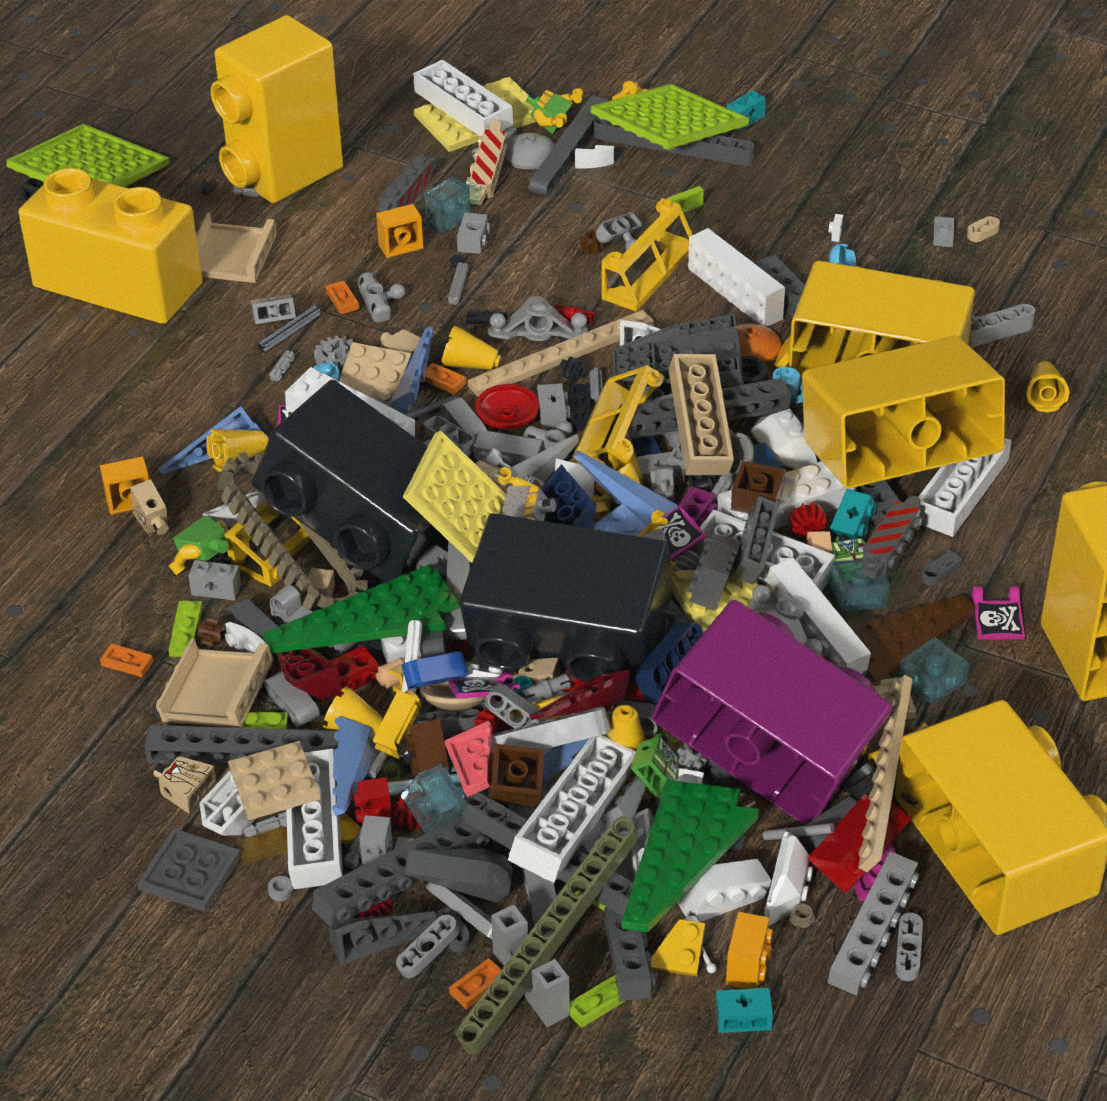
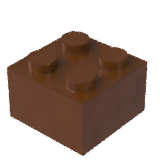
(756, 481)
(426, 746)
(516, 775)

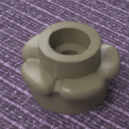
(803, 911)

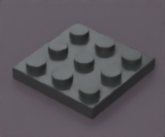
(189, 870)

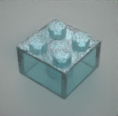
(447, 205)
(855, 590)
(934, 670)
(433, 798)

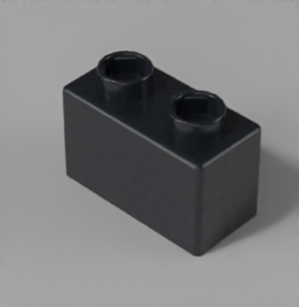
(345, 478)
(565, 596)

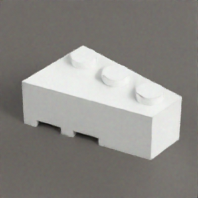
(725, 889)

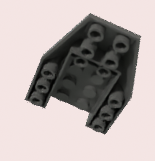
(703, 336)

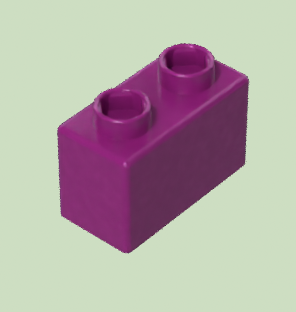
(771, 711)

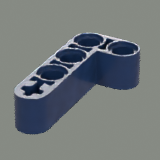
(658, 666)

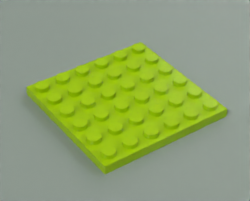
(669, 116)
(92, 151)

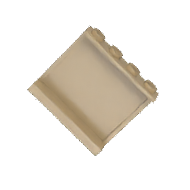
(233, 250)
(214, 686)

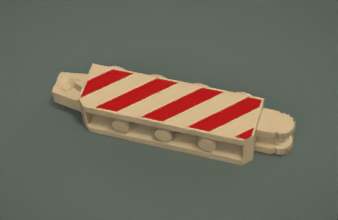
(487, 163)

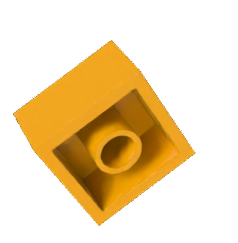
(399, 230)
(118, 479)
(749, 951)

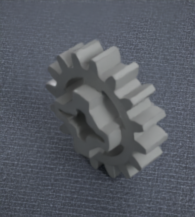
(333, 350)

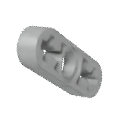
(902, 954)
(419, 964)

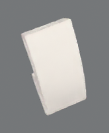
(594, 158)
(242, 638)

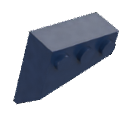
(572, 502)

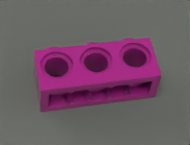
(698, 504)

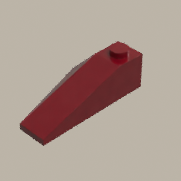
(310, 672)
(600, 691)

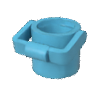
(793, 381)

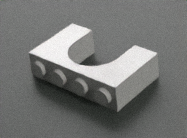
(549, 984)

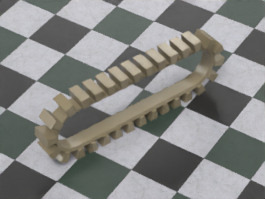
(272, 545)

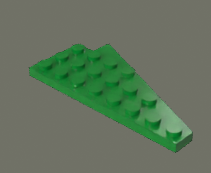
(371, 614)
(685, 840)

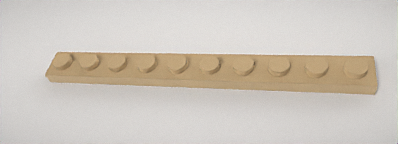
(553, 355)
(885, 775)

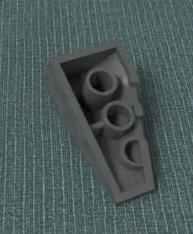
(463, 870)
(373, 934)

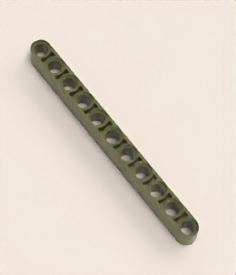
(547, 945)

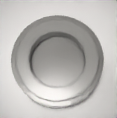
(280, 888)

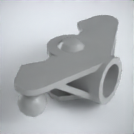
(548, 323)
(786, 609)

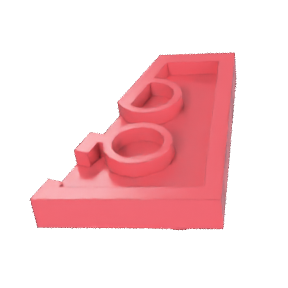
(472, 757)

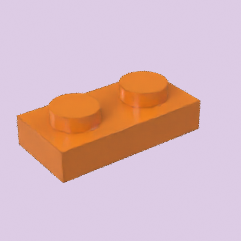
(342, 297)
(444, 378)
(126, 660)
(474, 984)

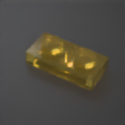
(263, 845)

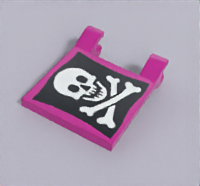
(681, 532)
(998, 618)
(480, 686)

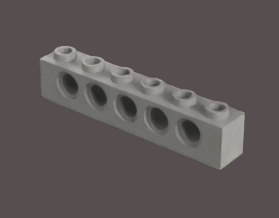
(852, 976)

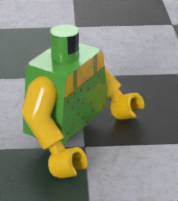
(552, 108)
(199, 542)

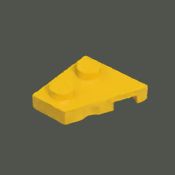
(680, 949)

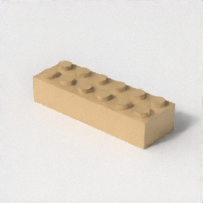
(700, 414)

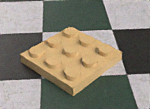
(374, 371)
(274, 780)

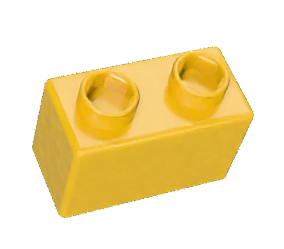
(278, 109)
(111, 245)
(867, 312)
(903, 411)
(1077, 590)
(1003, 815)

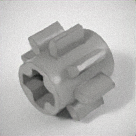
(690, 758)

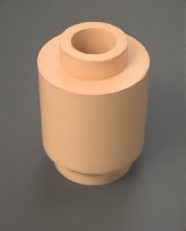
(383, 676)

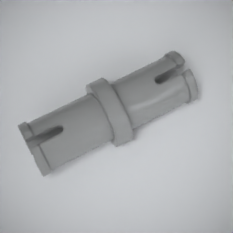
(546, 688)

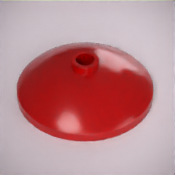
(507, 406)

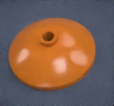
(759, 342)

